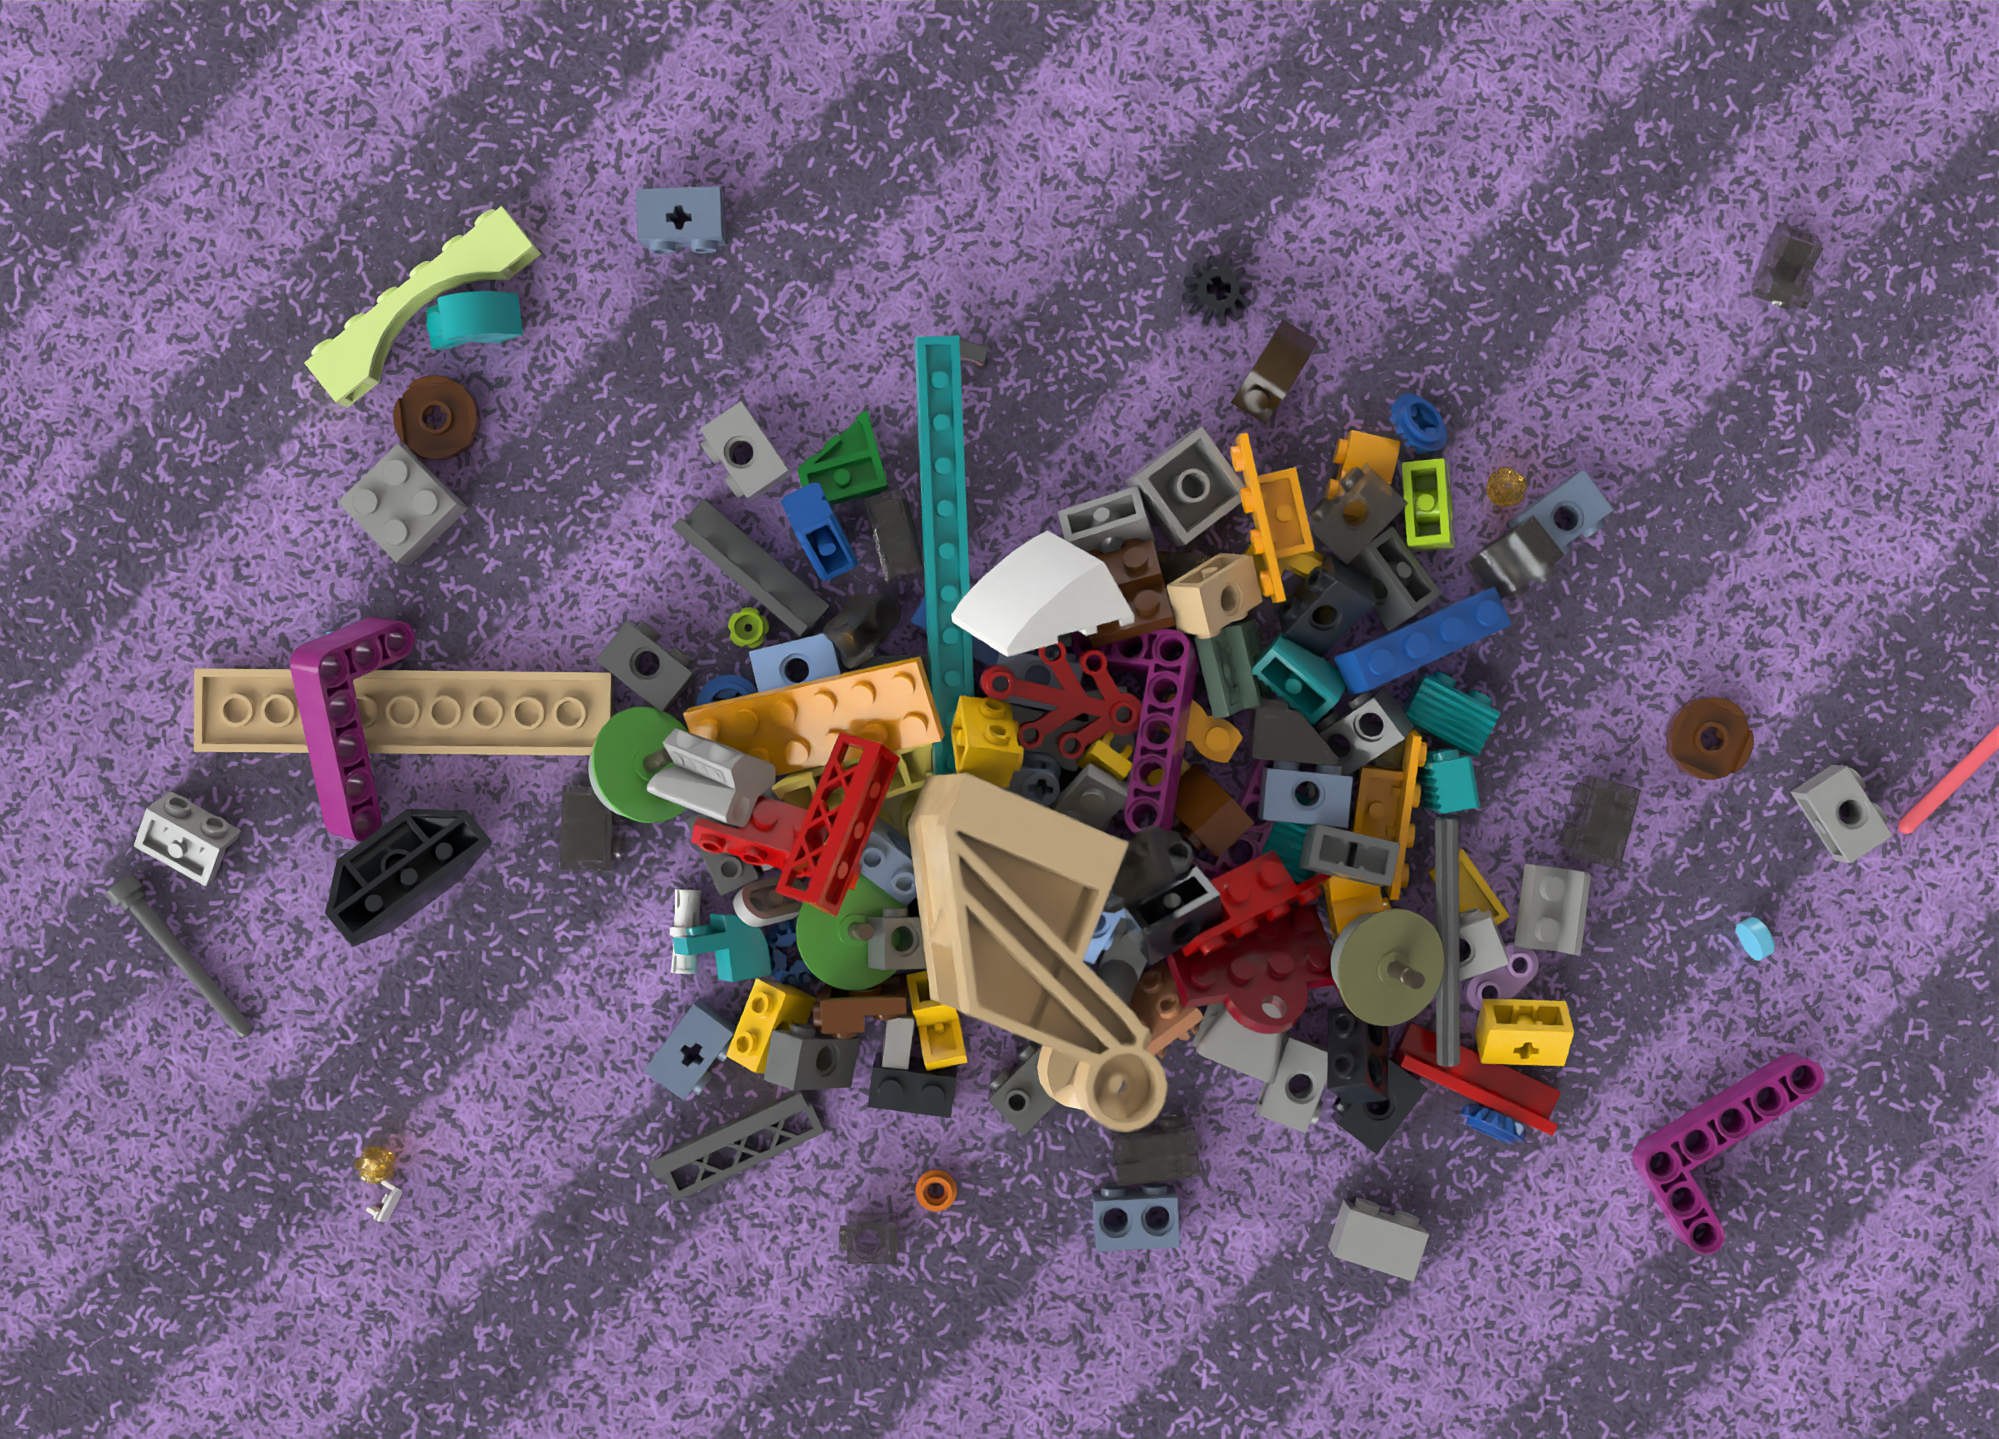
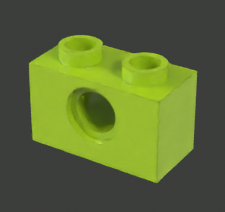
(1429, 505)

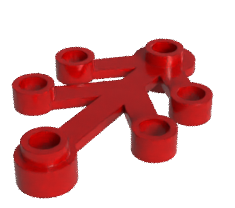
(1070, 701)

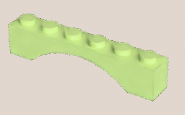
(356, 357)

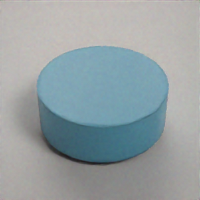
(1755, 938)

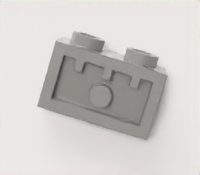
(185, 837)
(1552, 909)

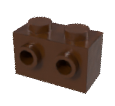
(1207, 813)

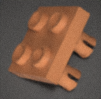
(1161, 1009)

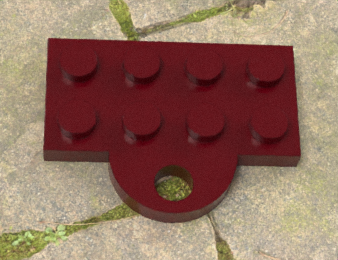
(1263, 967)

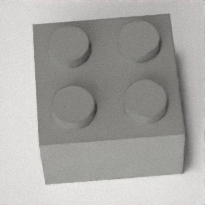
(1187, 487)
(402, 505)

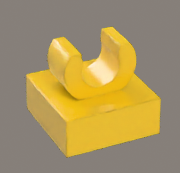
(1106, 758)

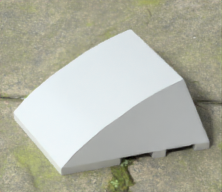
(1041, 594)

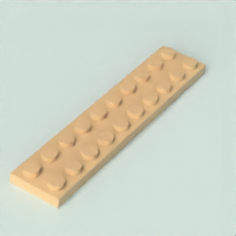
(412, 711)

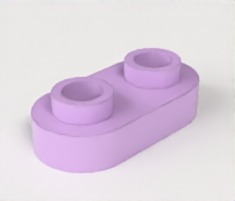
(1503, 979)

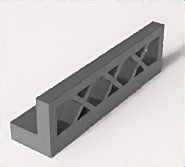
(752, 568)
(727, 1135)

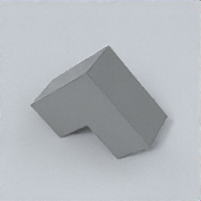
(897, 1042)

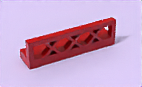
(851, 827)
(1488, 1084)

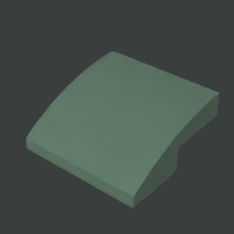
(1227, 669)

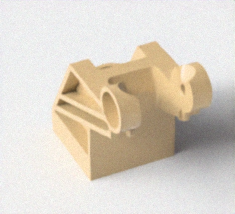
(1005, 931)

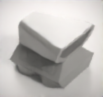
(712, 778)
(1237, 1047)

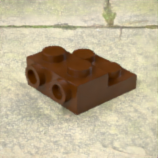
(1143, 587)
(846, 1011)

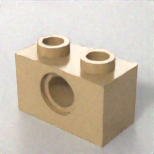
(1214, 594)

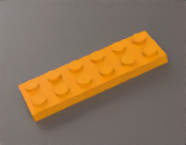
(802, 721)

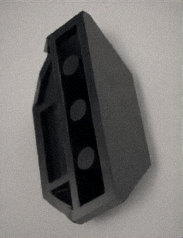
(401, 870)

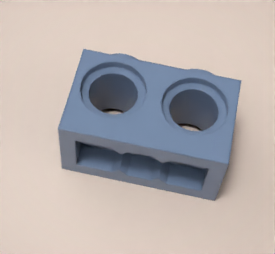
(1135, 1230)

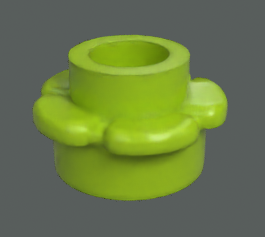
(737, 627)

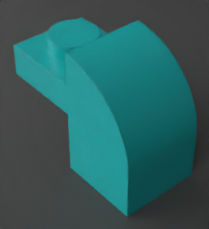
(473, 318)
(738, 947)

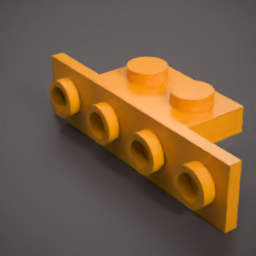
(1277, 515)
(1386, 803)

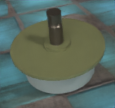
(1388, 965)

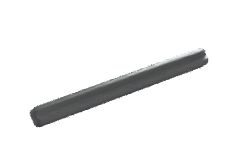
(1448, 929)

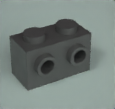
(1019, 1092)

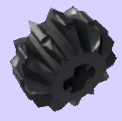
(1208, 303)

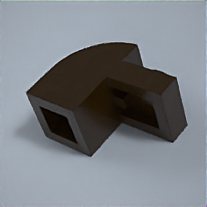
(1274, 371)

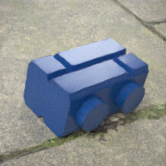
(819, 531)

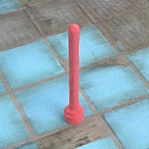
(1950, 783)

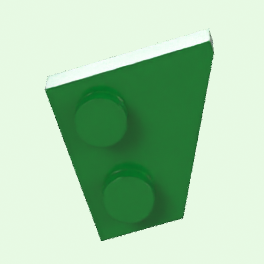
(847, 464)

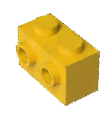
(986, 740)

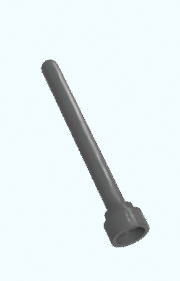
(130, 897)

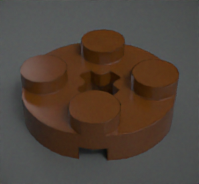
(419, 402)
(1730, 728)

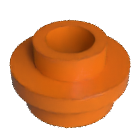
(931, 1202)

